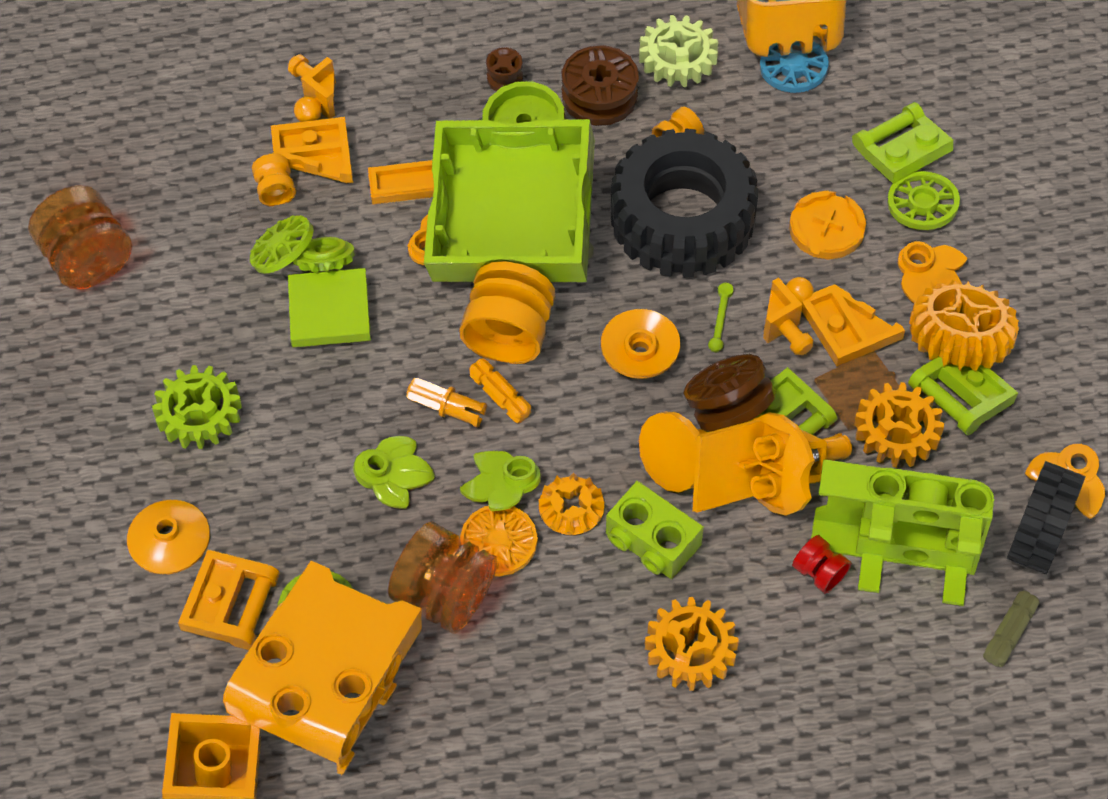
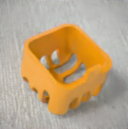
(791, 22)

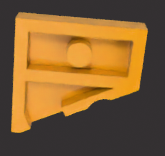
(847, 325)

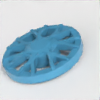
(795, 66)

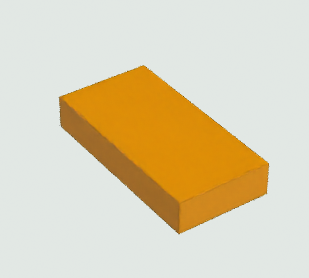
(401, 182)

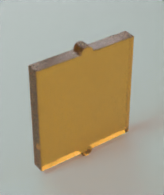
(852, 382)

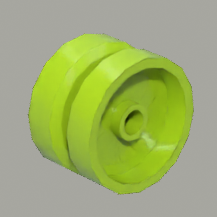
(523, 103)

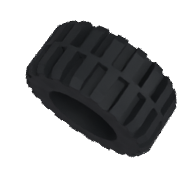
(679, 242)

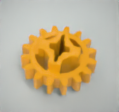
(898, 424)
(677, 630)

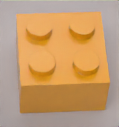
(211, 758)

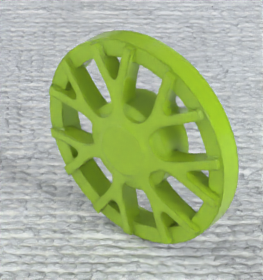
(924, 201)
(281, 244)

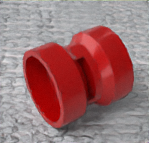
(821, 564)

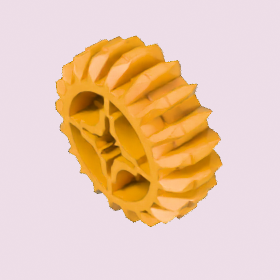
(964, 325)

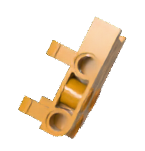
(328, 647)

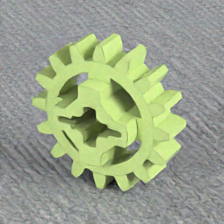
(678, 50)

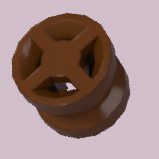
(505, 61)

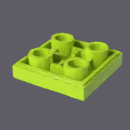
(328, 307)

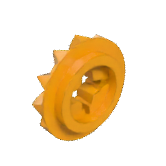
(575, 520)

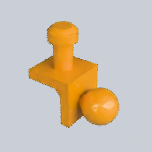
(317, 86)
(785, 313)

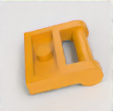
(216, 593)

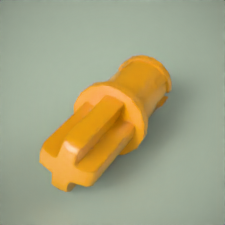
(446, 401)

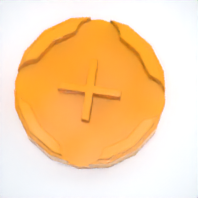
(827, 225)

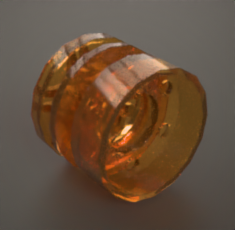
(79, 237)
(442, 576)

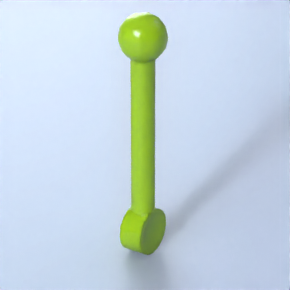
(725, 291)

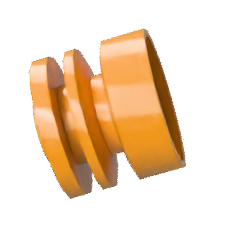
(507, 312)

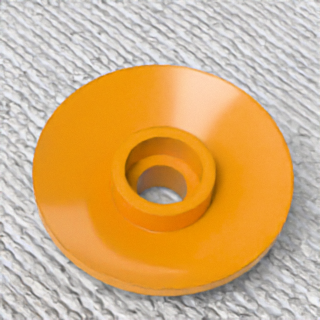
(645, 330)
(170, 551)

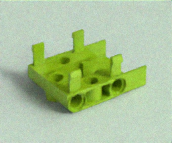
(904, 521)

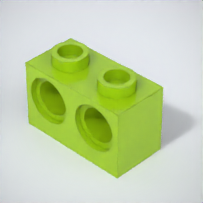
(661, 524)

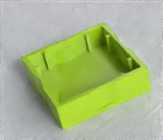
(510, 198)

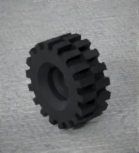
(1046, 517)

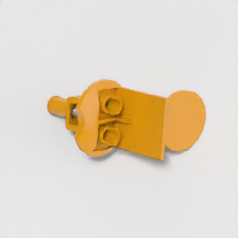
(746, 460)

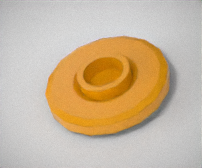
(504, 534)

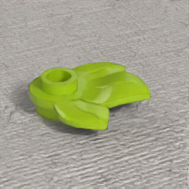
(397, 472)
(501, 479)

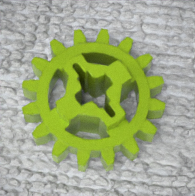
(196, 407)

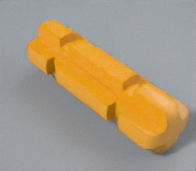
(500, 390)

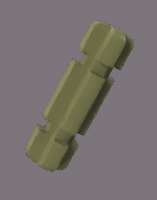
(1011, 628)

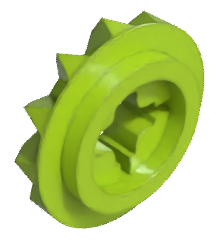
(325, 254)

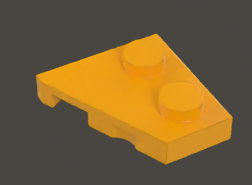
(315, 147)

